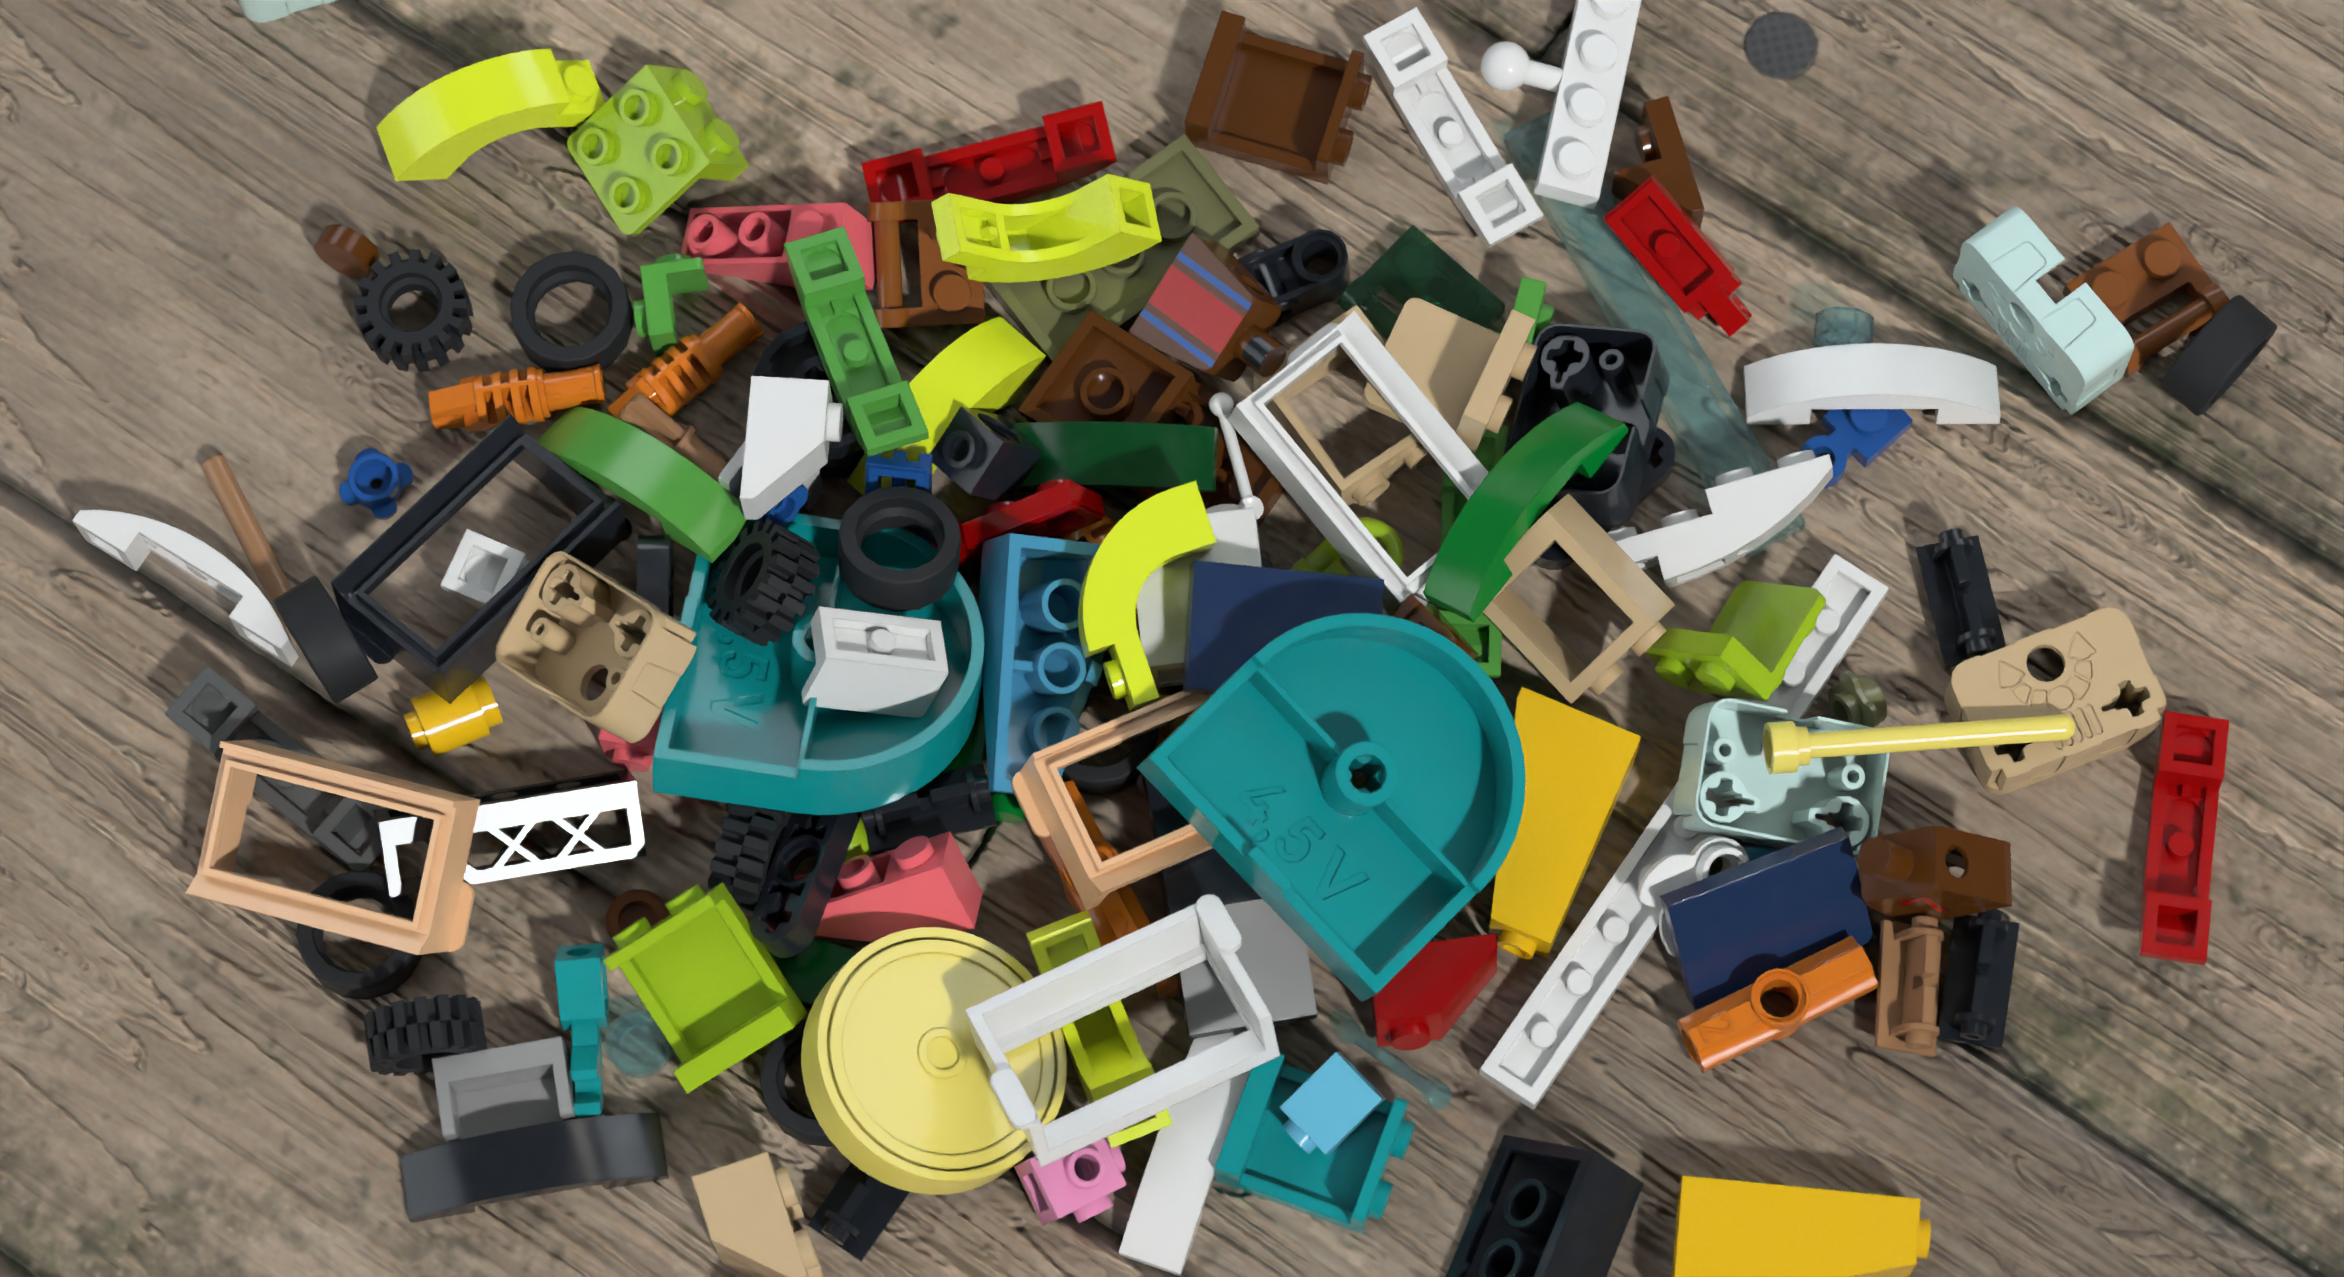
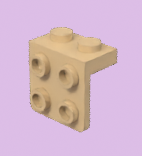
(1458, 366)

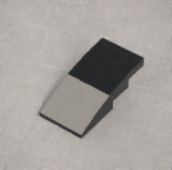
(1269, 949)

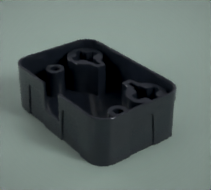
(1610, 372)

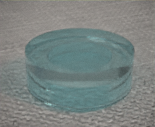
(637, 1045)

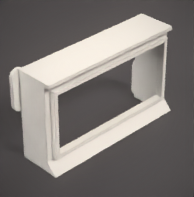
(1310, 487)
(1100, 979)

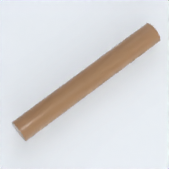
(246, 528)

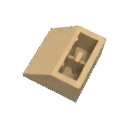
(752, 1219)

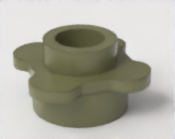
(1857, 700)

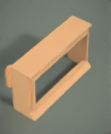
(1053, 813)
(443, 896)

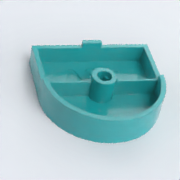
(739, 715)
(1272, 792)

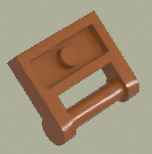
(2146, 278)
(945, 286)

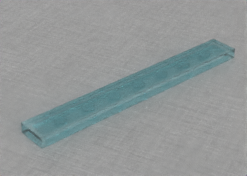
(1632, 299)

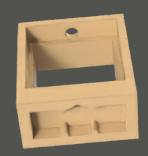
(1370, 479)
(1610, 570)

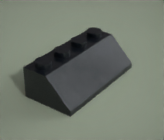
(1546, 1213)

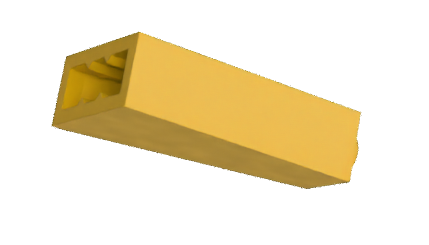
(1571, 788)
(1793, 1231)

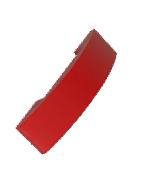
(1001, 168)
(2182, 838)

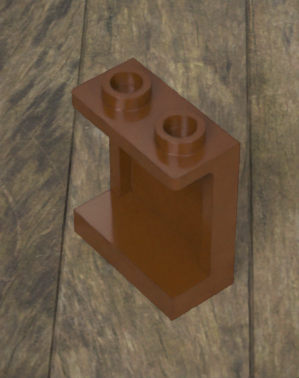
(1275, 102)

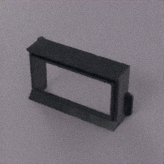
(473, 646)

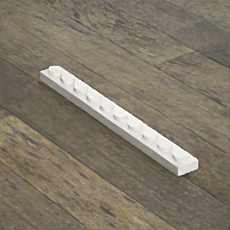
(1619, 924)

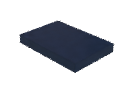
(1245, 607)
(1765, 915)

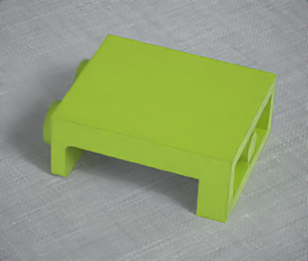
(706, 983)

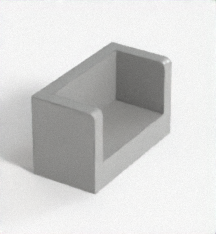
(504, 1088)

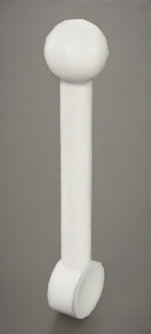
(1222, 405)

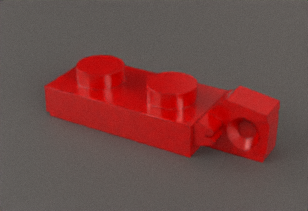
(1678, 255)
(1051, 513)

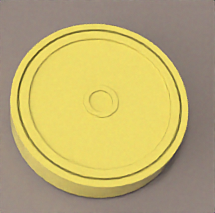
(899, 1067)

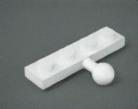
(1585, 95)

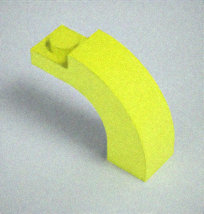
(482, 103)
(1047, 237)
(976, 371)
(1144, 540)
(1102, 1042)

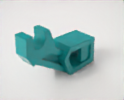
(584, 1011)

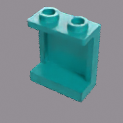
(1332, 1187)

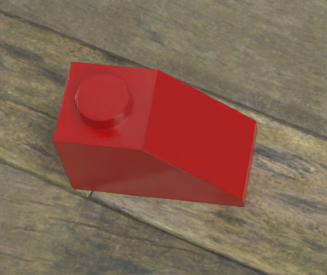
(1433, 991)

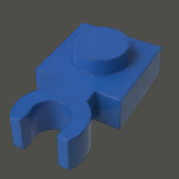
(1857, 434)

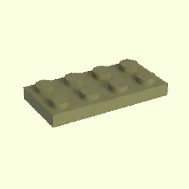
(1186, 201)

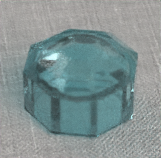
(1842, 327)

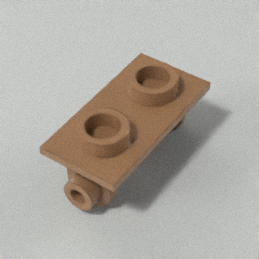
(1908, 986)

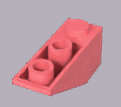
(751, 239)
(902, 889)

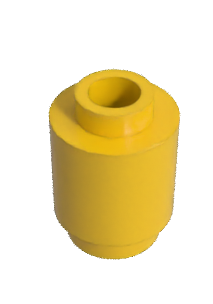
(455, 724)

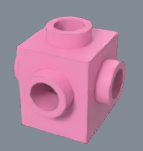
(1059, 1191)

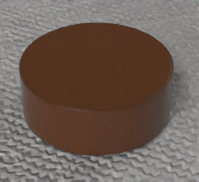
(346, 251)
(633, 906)

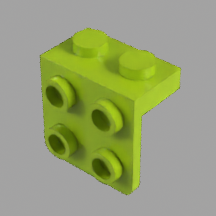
(654, 145)
(1746, 644)

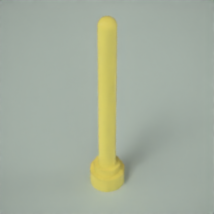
(1792, 746)

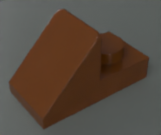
(1664, 157)

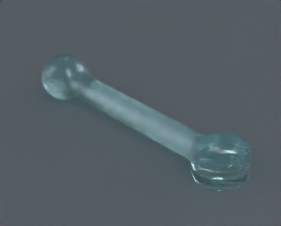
(1437, 1094)

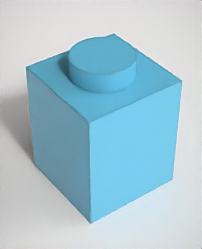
(1330, 1105)

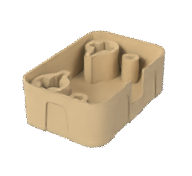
(586, 622)
(2099, 664)

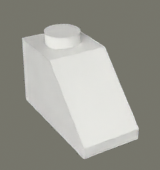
(785, 438)

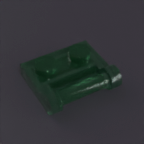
(1424, 271)

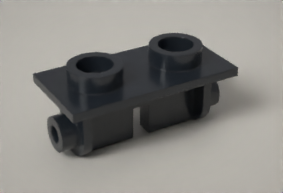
(1960, 597)
(950, 802)
(1978, 979)
(857, 1211)

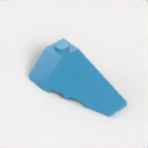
(1032, 648)

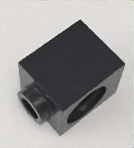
(985, 454)

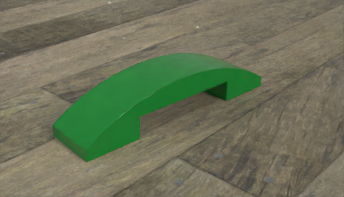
(1509, 501)

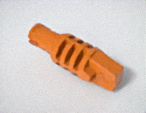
(691, 365)
(525, 394)

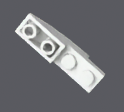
(1743, 516)

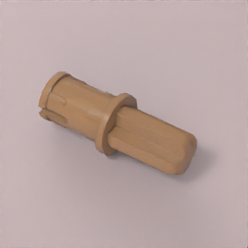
(652, 420)

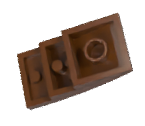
(1118, 378)

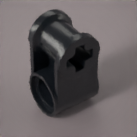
(1284, 273)

